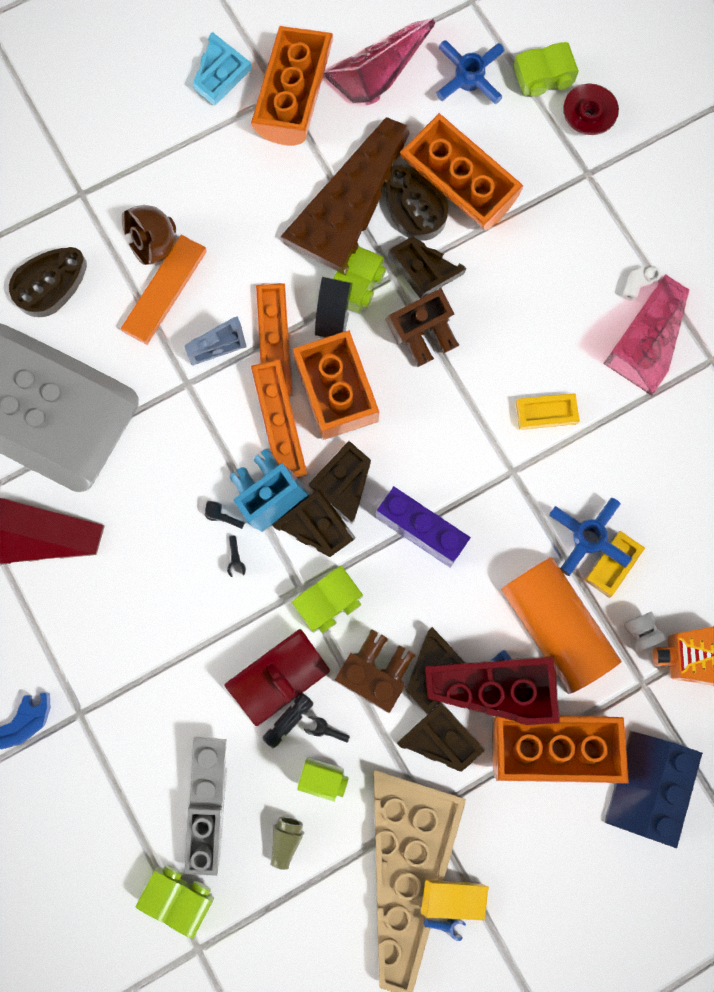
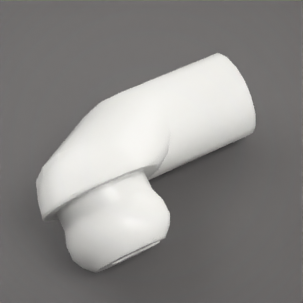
(638, 279)

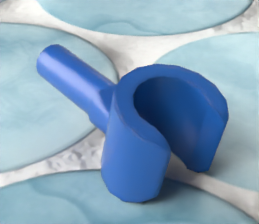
(446, 926)

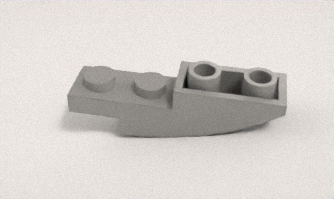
(206, 806)

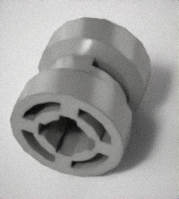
(642, 624)

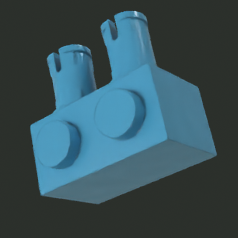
(269, 497)

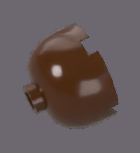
(151, 233)

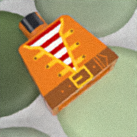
(689, 656)

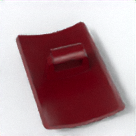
(277, 677)

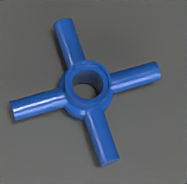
(466, 80)
(596, 526)

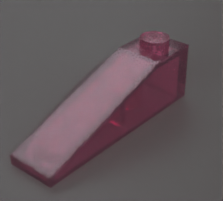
(375, 72)
(650, 340)

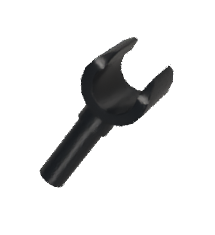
(213, 513)
(235, 557)
(323, 729)

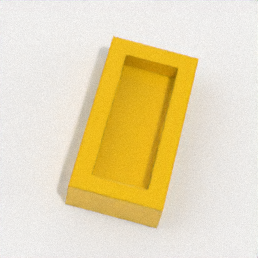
(547, 411)
(607, 573)
(454, 900)

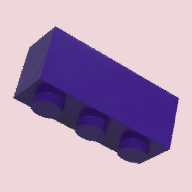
(422, 526)

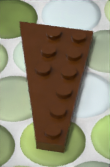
(346, 204)

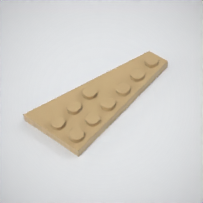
(412, 844)

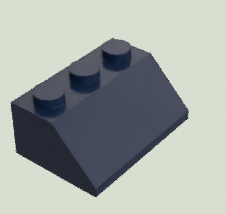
(657, 791)

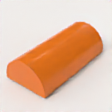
(291, 85)
(462, 172)
(561, 625)
(568, 751)

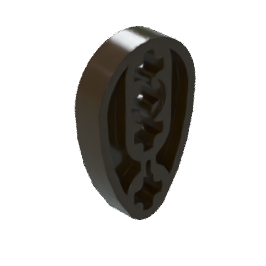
(429, 198)
(55, 295)

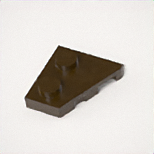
(423, 266)
(344, 480)
(316, 524)
(433, 652)
(443, 739)

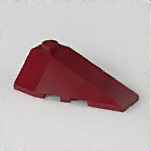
(41, 534)
(505, 688)

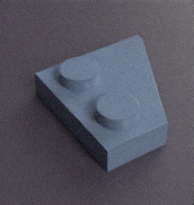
(216, 342)

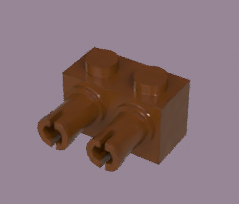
(426, 313)
(368, 682)

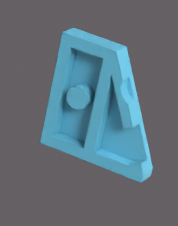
(220, 70)

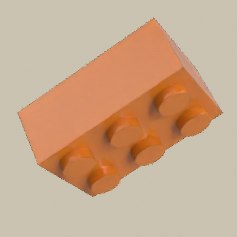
(336, 385)

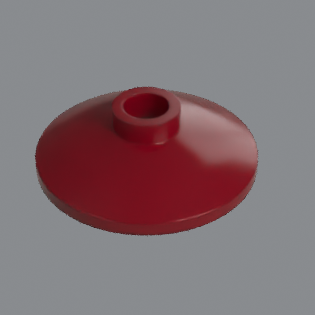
(593, 100)

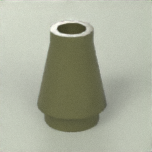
(286, 839)

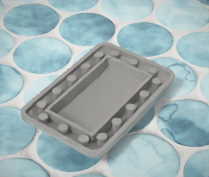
(58, 411)

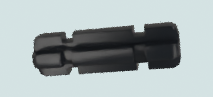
(287, 720)

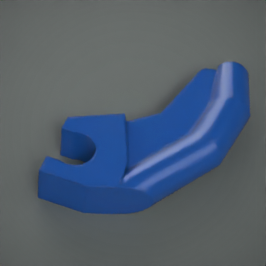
(26, 722)

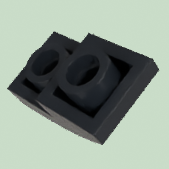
(332, 307)

